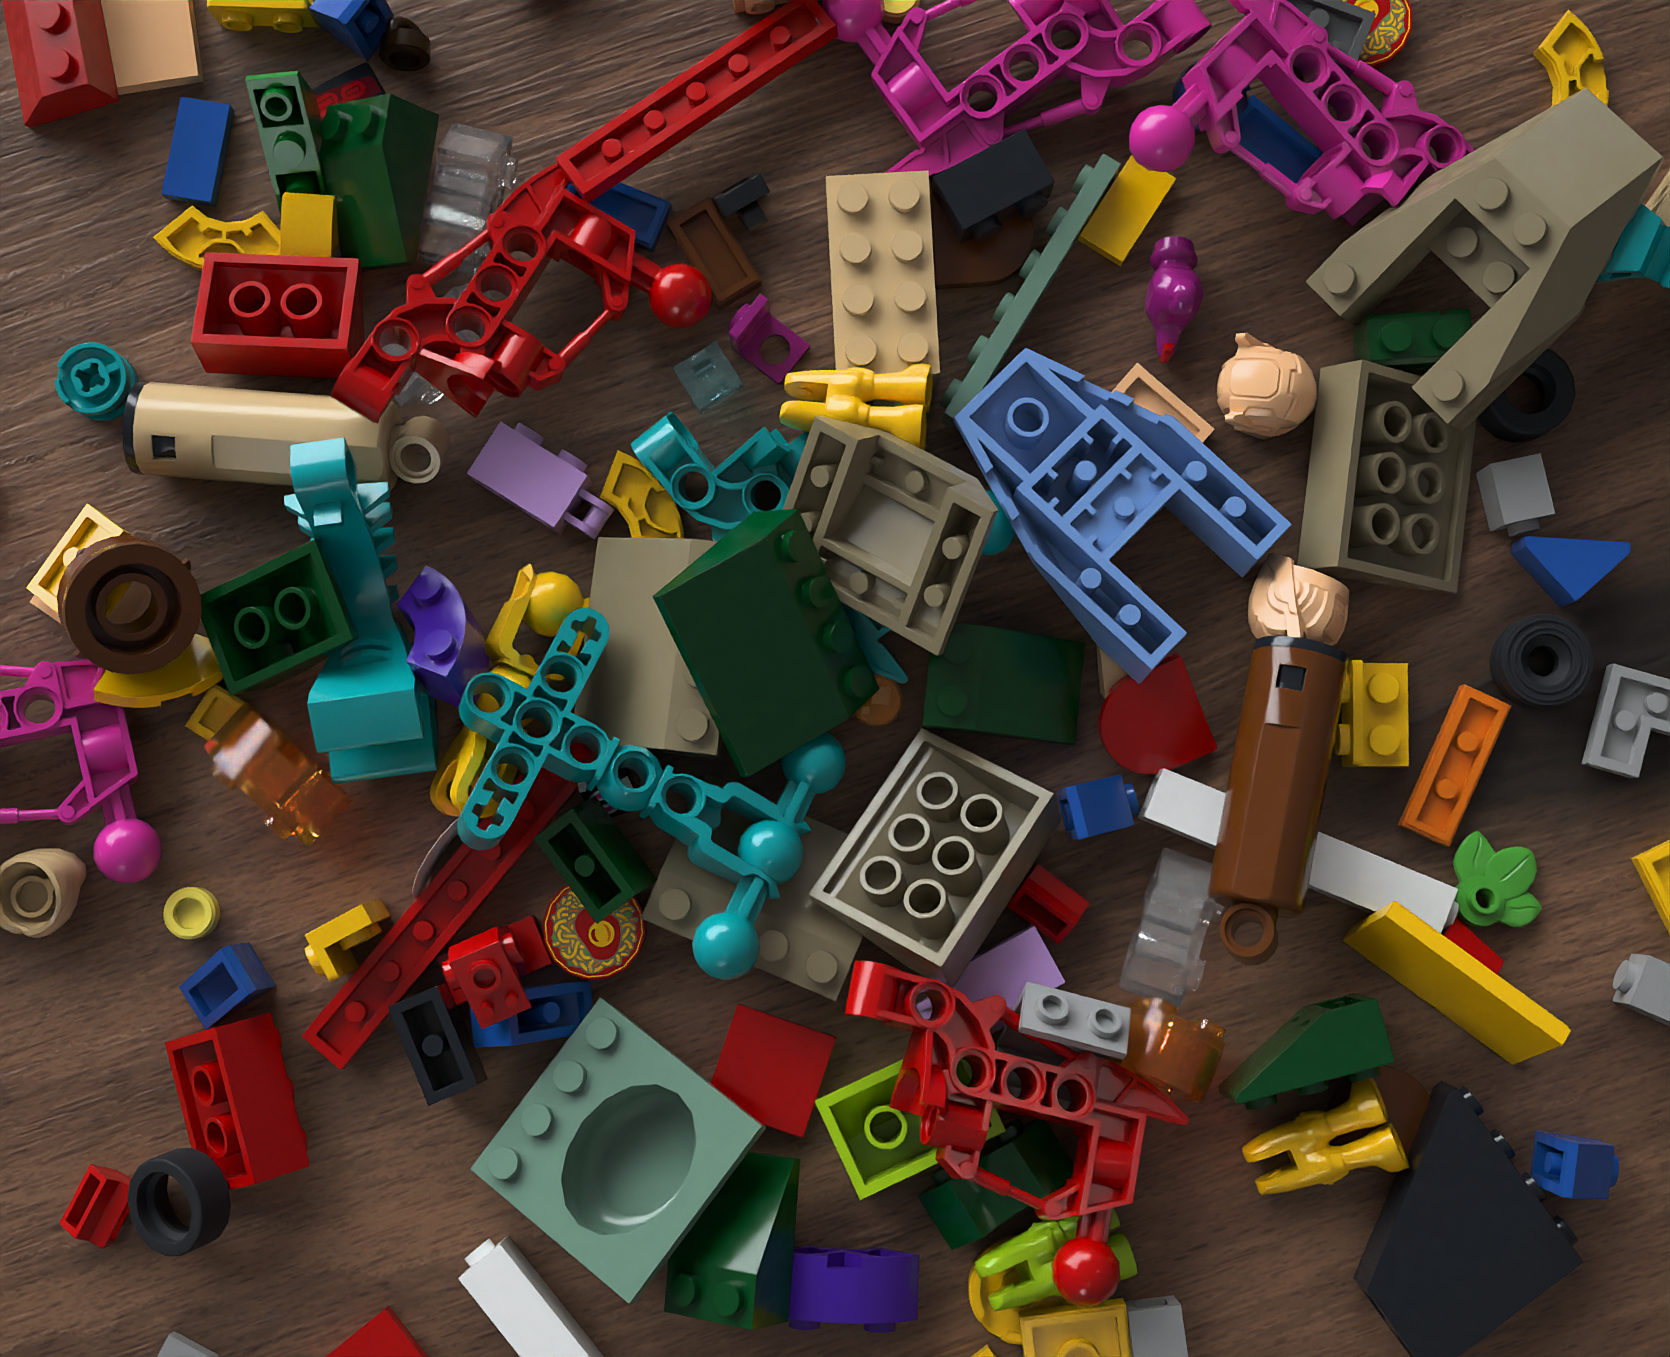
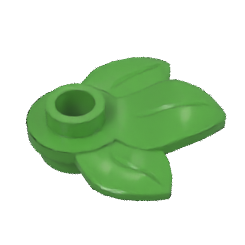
(1501, 881)

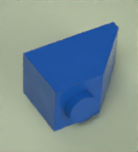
(354, 22)
(1097, 807)
(554, 1014)
(1573, 1165)

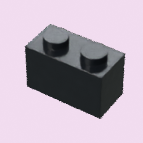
(993, 188)
(437, 1043)

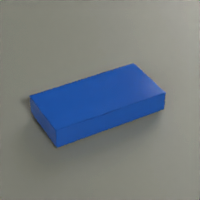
(1275, 140)
(198, 151)
(635, 209)

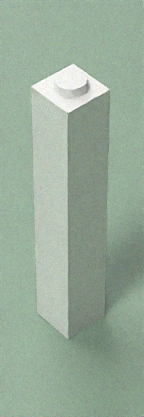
(1337, 867)
(523, 1304)

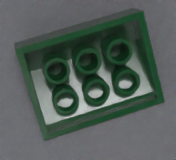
(766, 639)

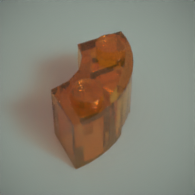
(275, 775)

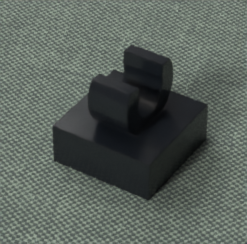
(742, 200)

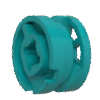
(95, 380)

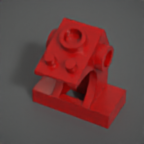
(490, 967)

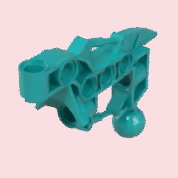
(673, 454)

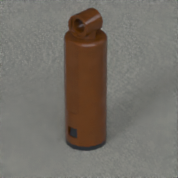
(1276, 788)

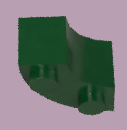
(1024, 1156)

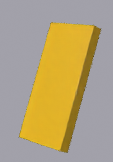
(1456, 984)

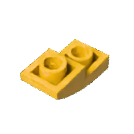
(308, 225)

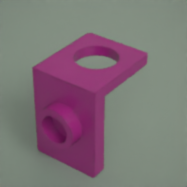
(752, 327)

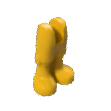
(848, 391)
(1309, 1148)

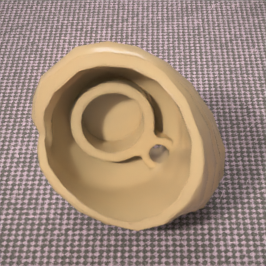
(39, 890)

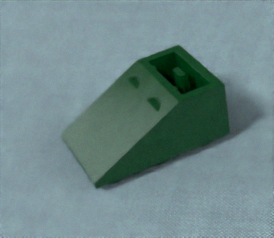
(1313, 1046)

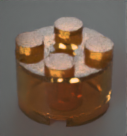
(1172, 1049)

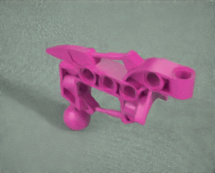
(946, 124)
(1343, 178)
(126, 846)

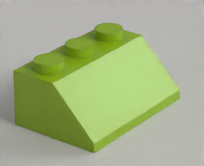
(879, 1141)

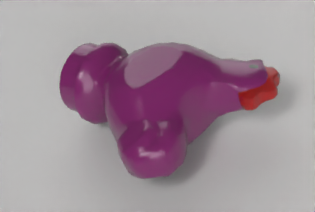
(1172, 292)

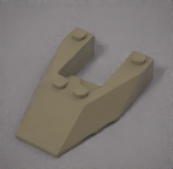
(1521, 226)

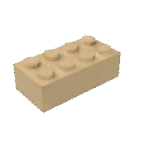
(882, 272)

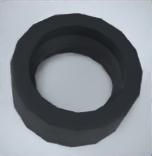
(151, 1206)

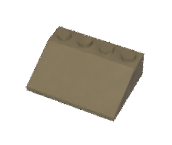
(1384, 482)
(640, 680)
(937, 856)
(794, 932)

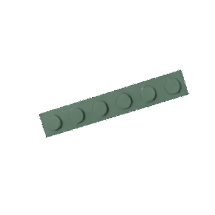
(1038, 274)

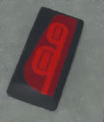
(348, 86)

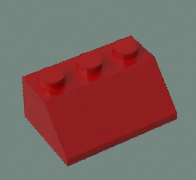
(59, 57)
(278, 315)
(239, 1100)

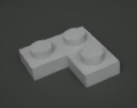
(1625, 713)

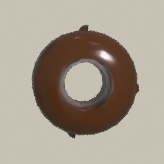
(147, 641)

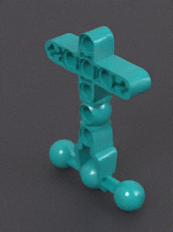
(767, 850)

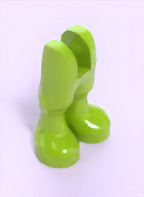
(1032, 1258)

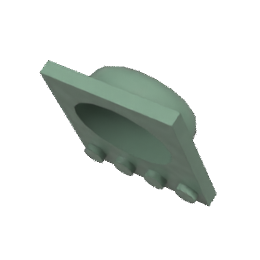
(617, 1150)

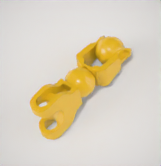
(543, 605)

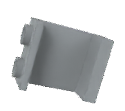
(1066, 1019)

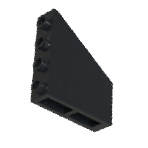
(1460, 1235)

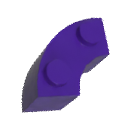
(447, 637)
(853, 1287)

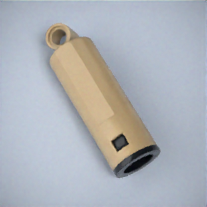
(250, 433)

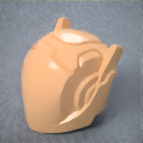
(1265, 389)
(1297, 602)

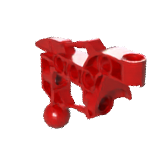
(546, 225)
(1105, 1109)

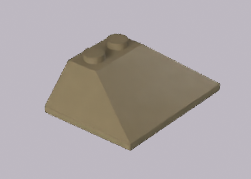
(892, 526)

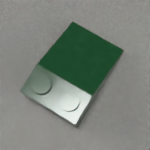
(379, 168)
(277, 619)
(1004, 685)
(741, 1249)

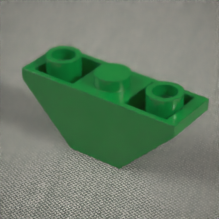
(288, 131)

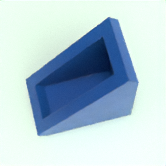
(1567, 566)
(226, 983)

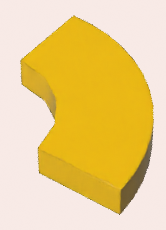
(1573, 60)
(194, 234)
(641, 500)
(189, 673)

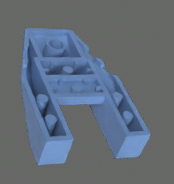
(1085, 476)

